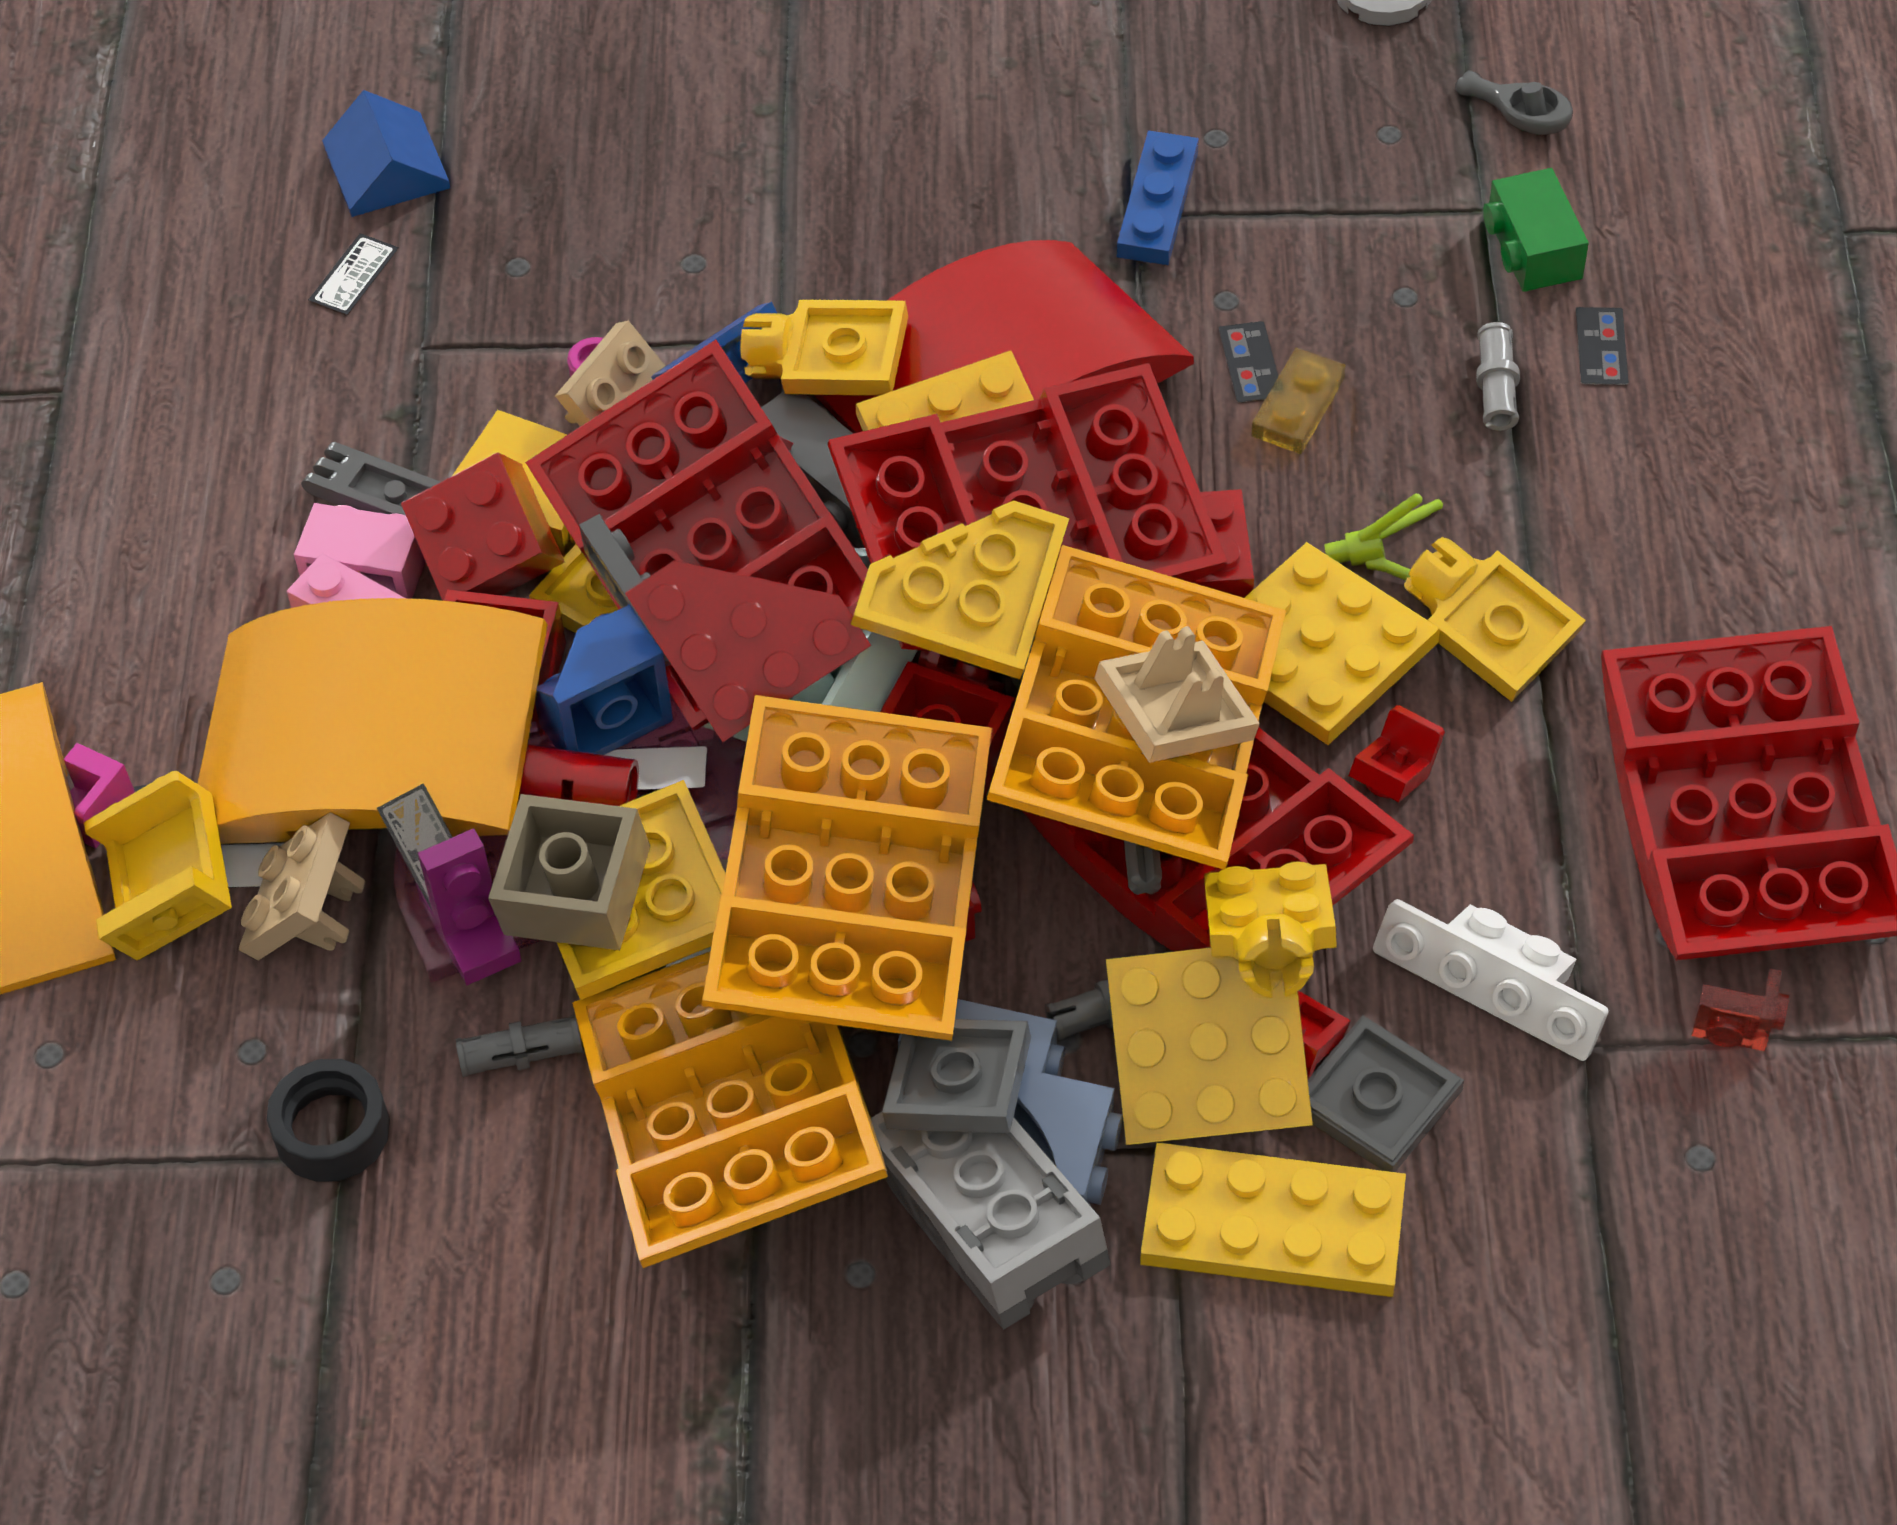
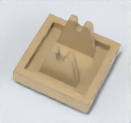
(609, 374)
(1176, 698)
(295, 889)

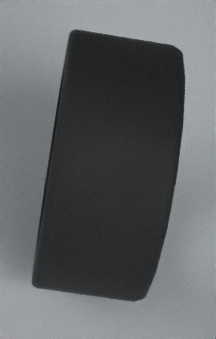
(316, 1081)

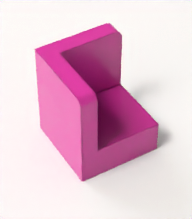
(96, 783)

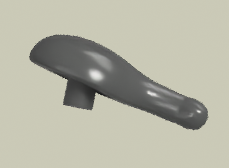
(1524, 105)

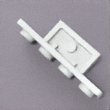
(1495, 970)

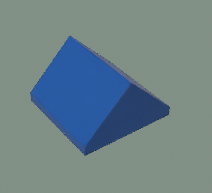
(382, 155)

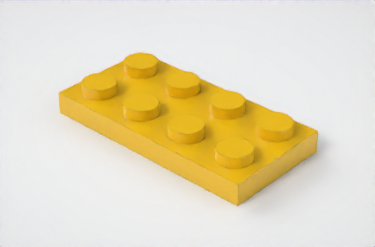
(1273, 1219)

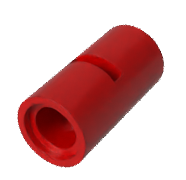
(579, 776)

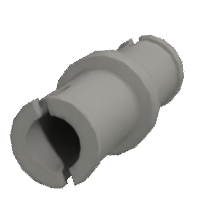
(1498, 376)

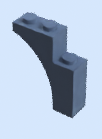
(1062, 1115)

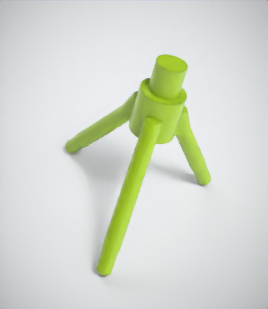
(1367, 544)

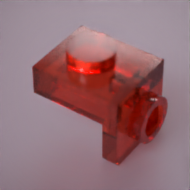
(1741, 1018)

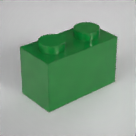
(1536, 229)

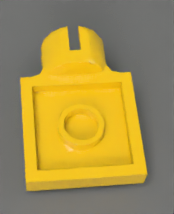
(828, 346)
(1492, 615)
(1271, 922)

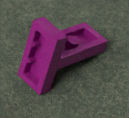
(461, 912)

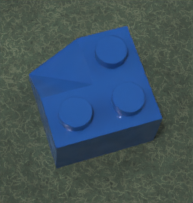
(608, 687)

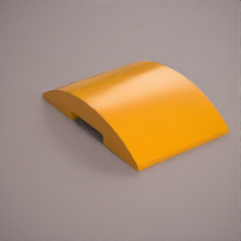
(365, 704)
(1071, 750)
(44, 869)
(849, 869)
(720, 1110)

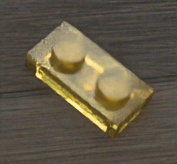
(1298, 400)

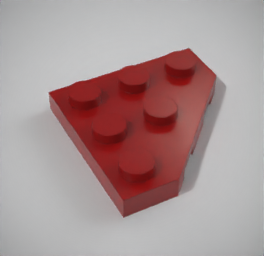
(743, 637)

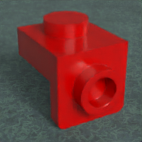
(1400, 756)

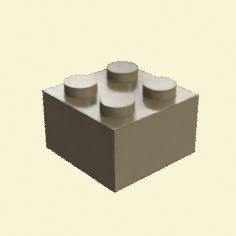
(569, 872)

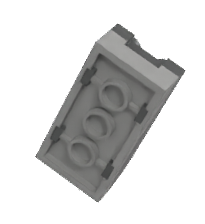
(995, 1212)

